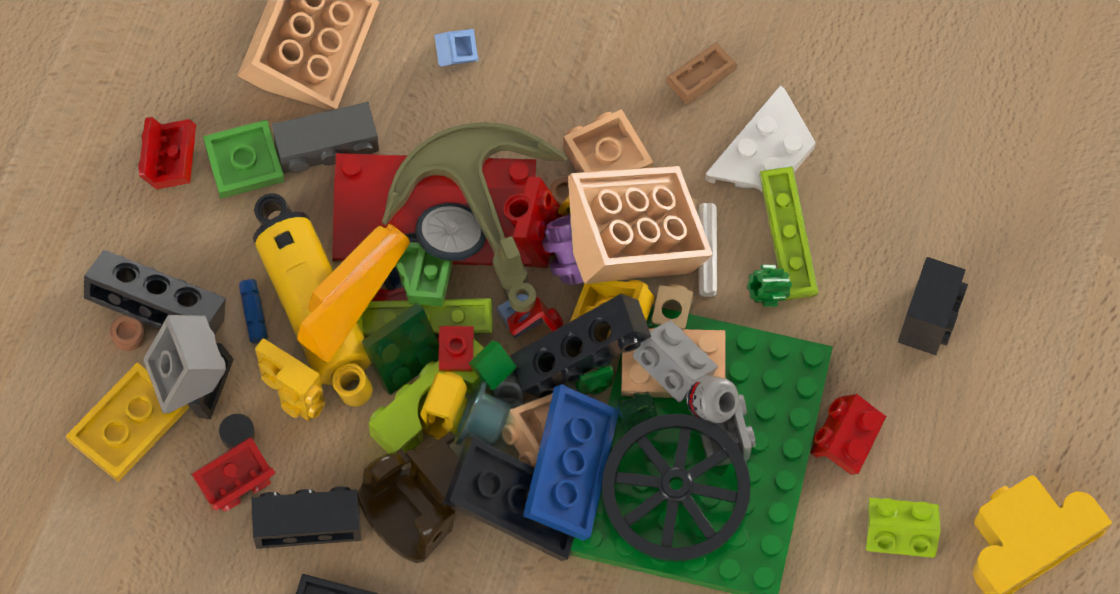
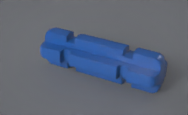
(253, 310)

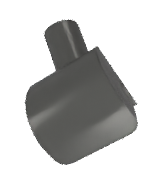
(510, 391)

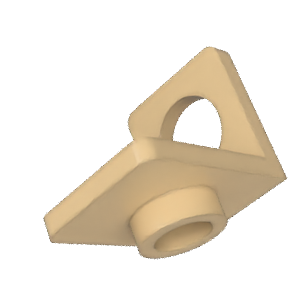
(675, 295)

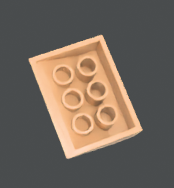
(308, 48)
(634, 225)

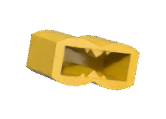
(444, 405)

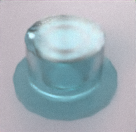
(483, 417)

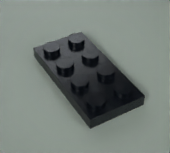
(495, 491)

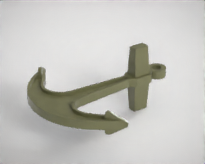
(461, 156)

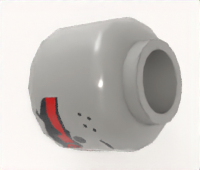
(712, 398)

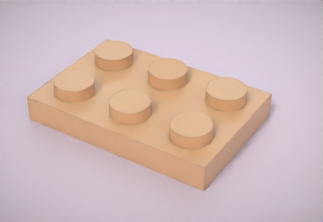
(638, 380)

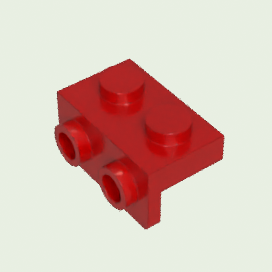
(167, 153)
(848, 432)
(232, 475)

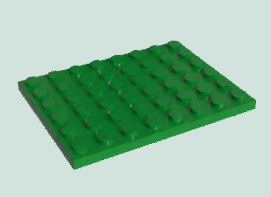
(782, 395)

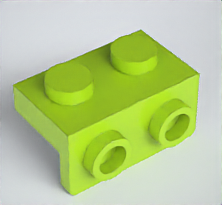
(903, 527)

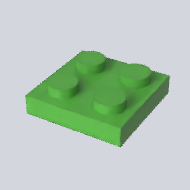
(243, 159)

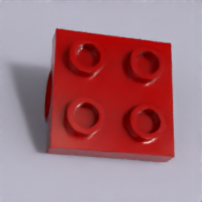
(539, 210)

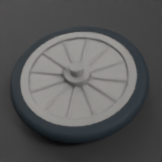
(449, 232)

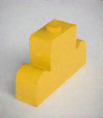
(1032, 534)

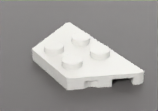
(769, 141)

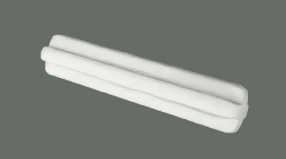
(708, 270)

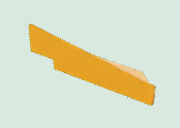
(349, 290)

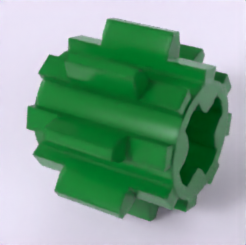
(769, 285)

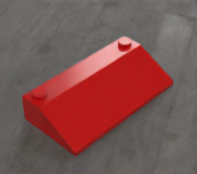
(363, 191)

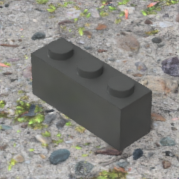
(320, 136)

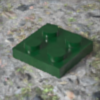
(402, 348)

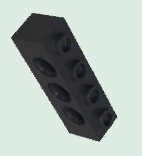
(147, 293)
(563, 346)

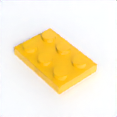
(123, 424)

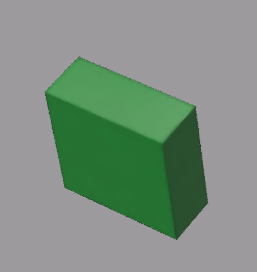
(492, 365)

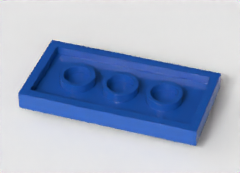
(571, 463)

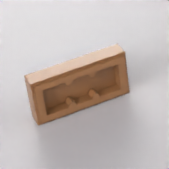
(701, 73)

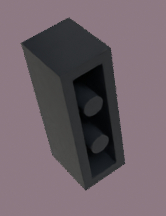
(306, 518)

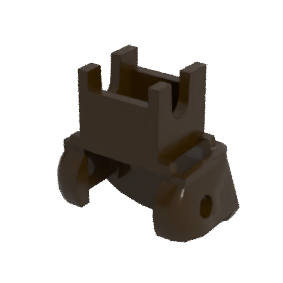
(408, 503)

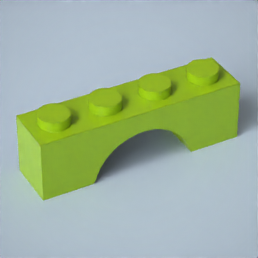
(399, 422)

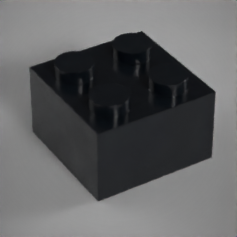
(933, 306)

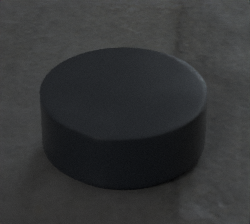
(235, 429)

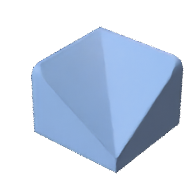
(456, 47)

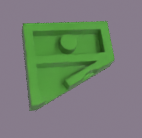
(423, 276)

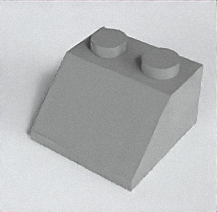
(183, 361)

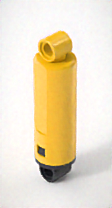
(296, 268)

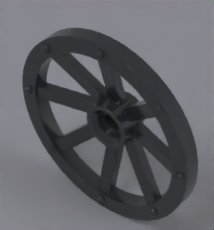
(676, 497)

